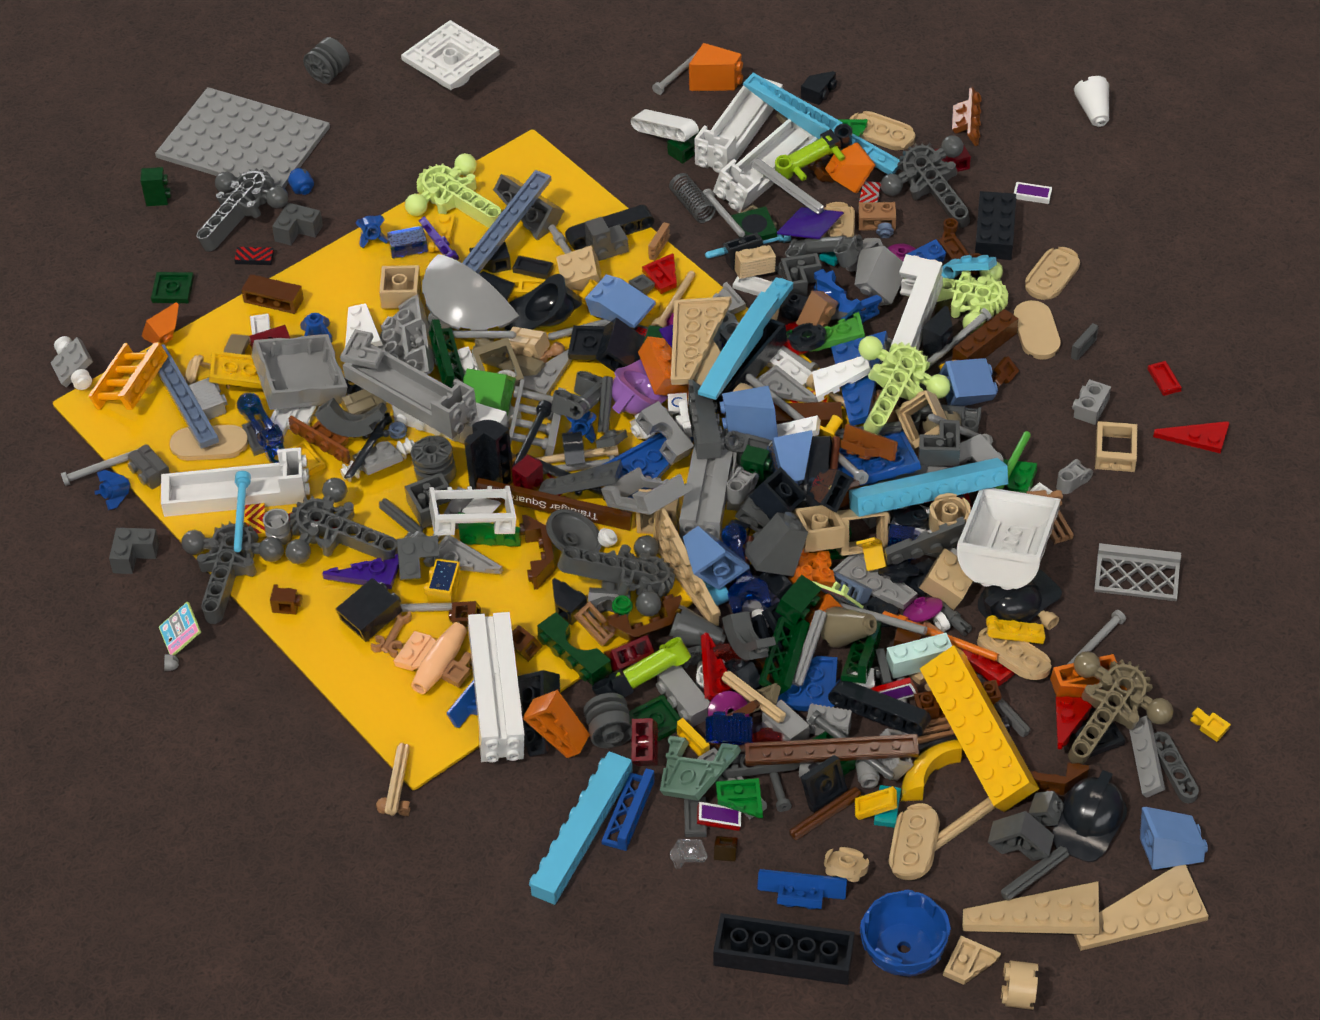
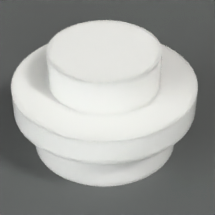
(607, 537)

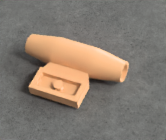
(430, 656)

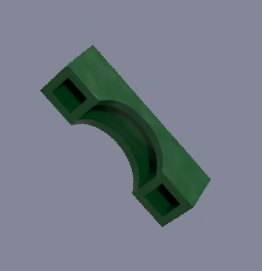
(589, 664)

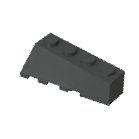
(539, 216)
(704, 424)

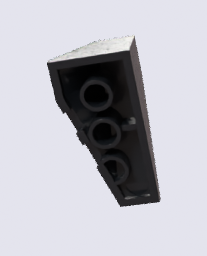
(530, 687)

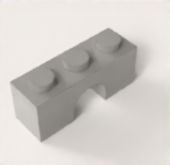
(657, 419)

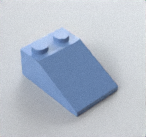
(618, 299)

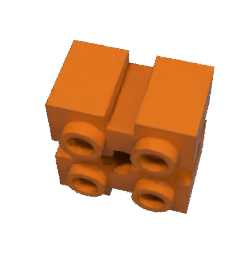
(816, 568)

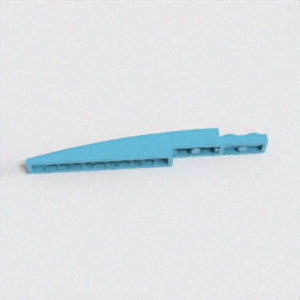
(813, 119)
(744, 337)

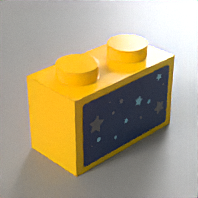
(443, 581)

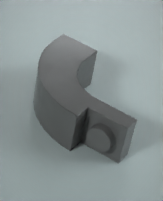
(348, 424)
(743, 637)

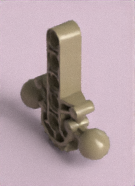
(1088, 665)

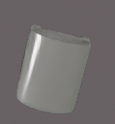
(1073, 477)
(740, 485)

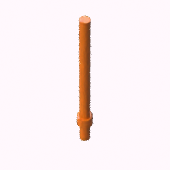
(954, 641)

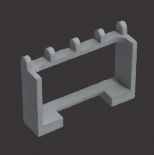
(644, 502)

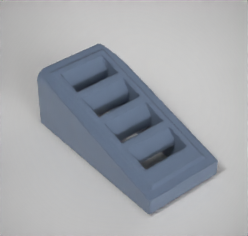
(861, 592)

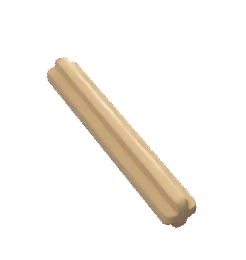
(751, 694)
(397, 779)
(964, 822)

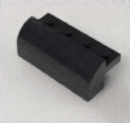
(489, 453)

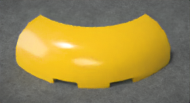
(928, 761)

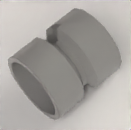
(277, 525)

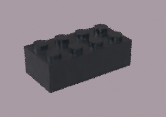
(995, 224)

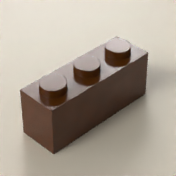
(272, 294)

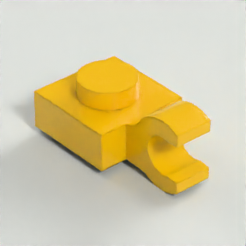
(1211, 725)

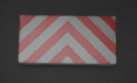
(870, 192)

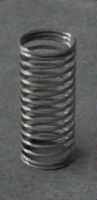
(698, 207)

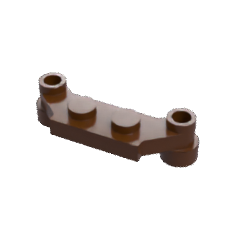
(951, 243)

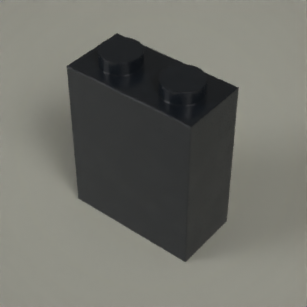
(619, 345)
(369, 609)

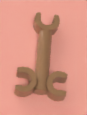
(390, 644)

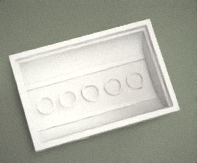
(1006, 537)

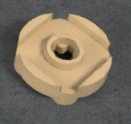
(846, 863)

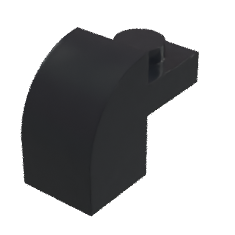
(573, 447)

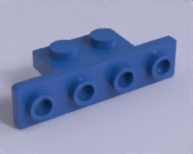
(463, 706)
(800, 888)

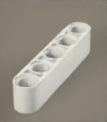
(664, 125)

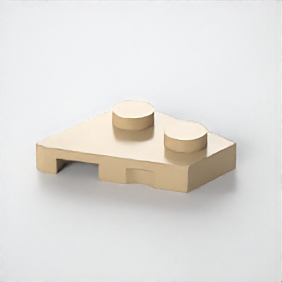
(969, 960)

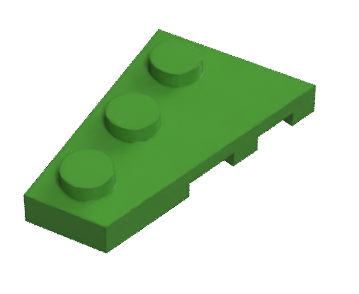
(843, 332)

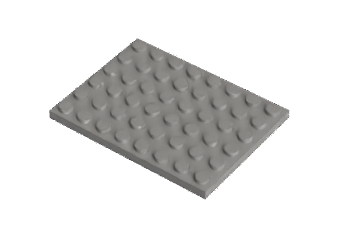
(241, 135)

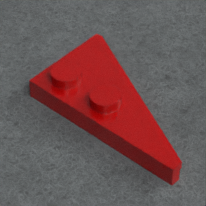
(988, 668)
(712, 669)
(1070, 717)

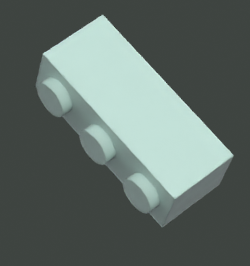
(911, 656)

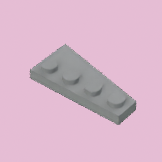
(882, 587)

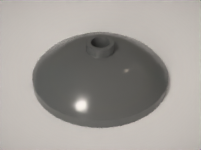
(572, 529)

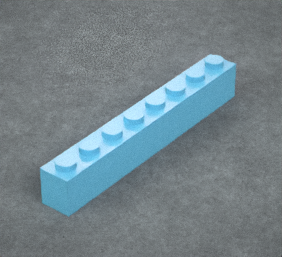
(927, 487)
(580, 828)

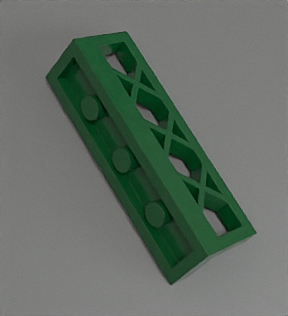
(442, 357)
(789, 658)
(865, 658)

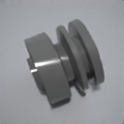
(326, 60)
(432, 456)
(608, 720)

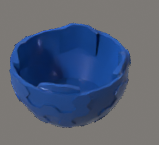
(905, 920)

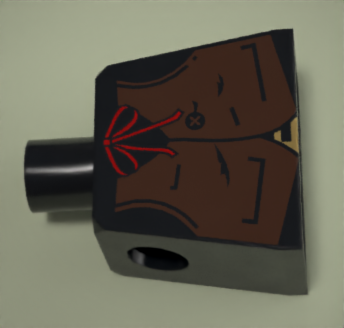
(829, 487)

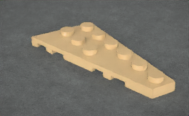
(693, 332)
(675, 553)
(1155, 907)
(1057, 911)

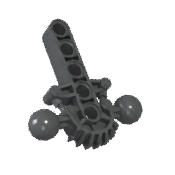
(933, 166)
(239, 199)
(304, 524)
(227, 563)
(646, 573)

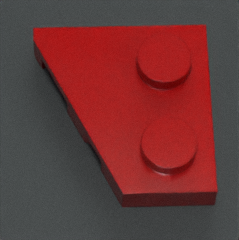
(662, 273)

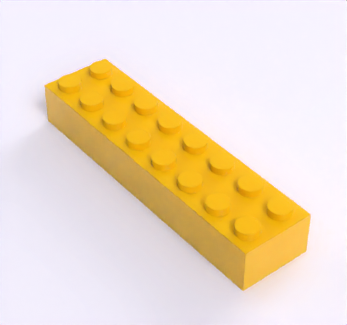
(979, 729)

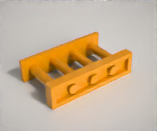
(138, 382)

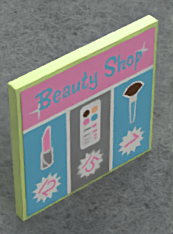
(840, 595)
(179, 629)

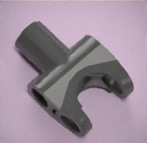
(603, 597)

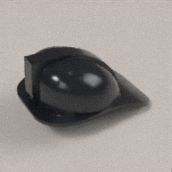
(545, 305)
(1020, 603)
(1090, 817)

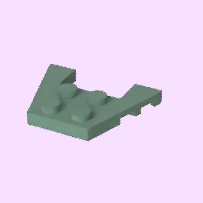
(693, 777)

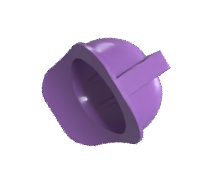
(633, 389)

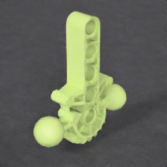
(448, 190)
(975, 294)
(899, 376)

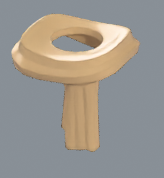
(192, 368)

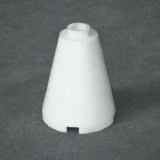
(1094, 99)

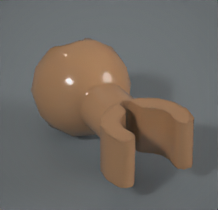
(555, 350)
(403, 808)

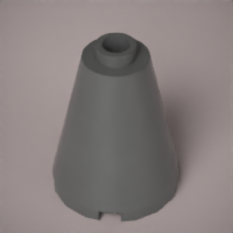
(691, 626)

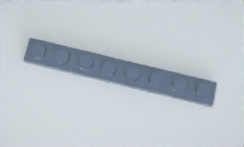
(507, 221)
(187, 403)

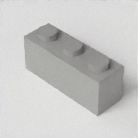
(683, 695)

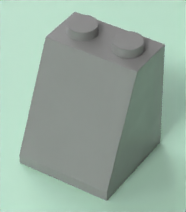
(878, 273)

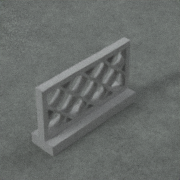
(1136, 556)

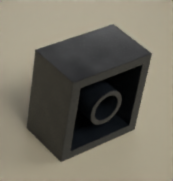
(778, 494)

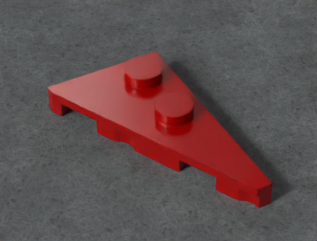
(1202, 436)

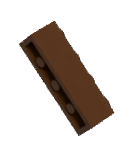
(987, 337)
(822, 409)

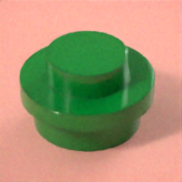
(622, 605)

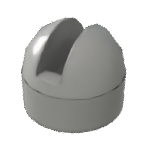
(170, 662)

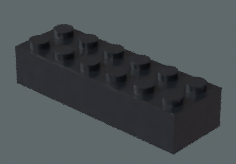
(770, 343)
(783, 949)

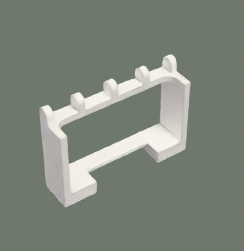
(445, 523)

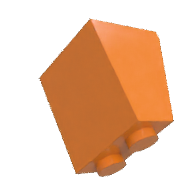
(715, 69)

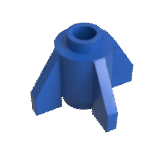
(371, 229)
(315, 325)
(585, 425)
(114, 487)

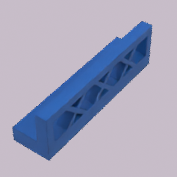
(632, 813)

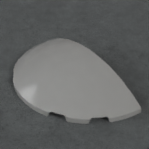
(464, 297)
(408, 336)

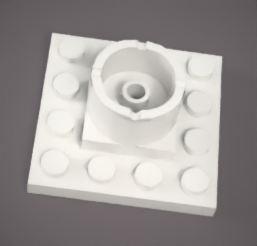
(450, 55)

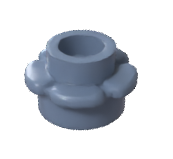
(885, 230)
(397, 430)

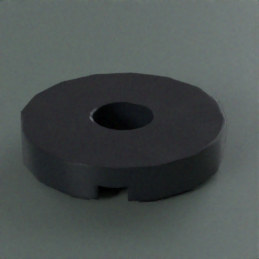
(799, 338)

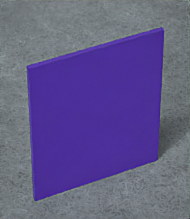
(809, 224)

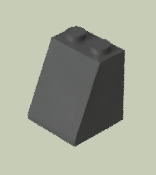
(778, 545)

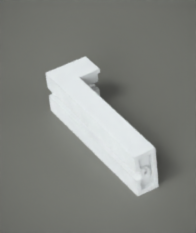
(732, 130)
(743, 183)
(923, 285)
(216, 488)
(496, 687)

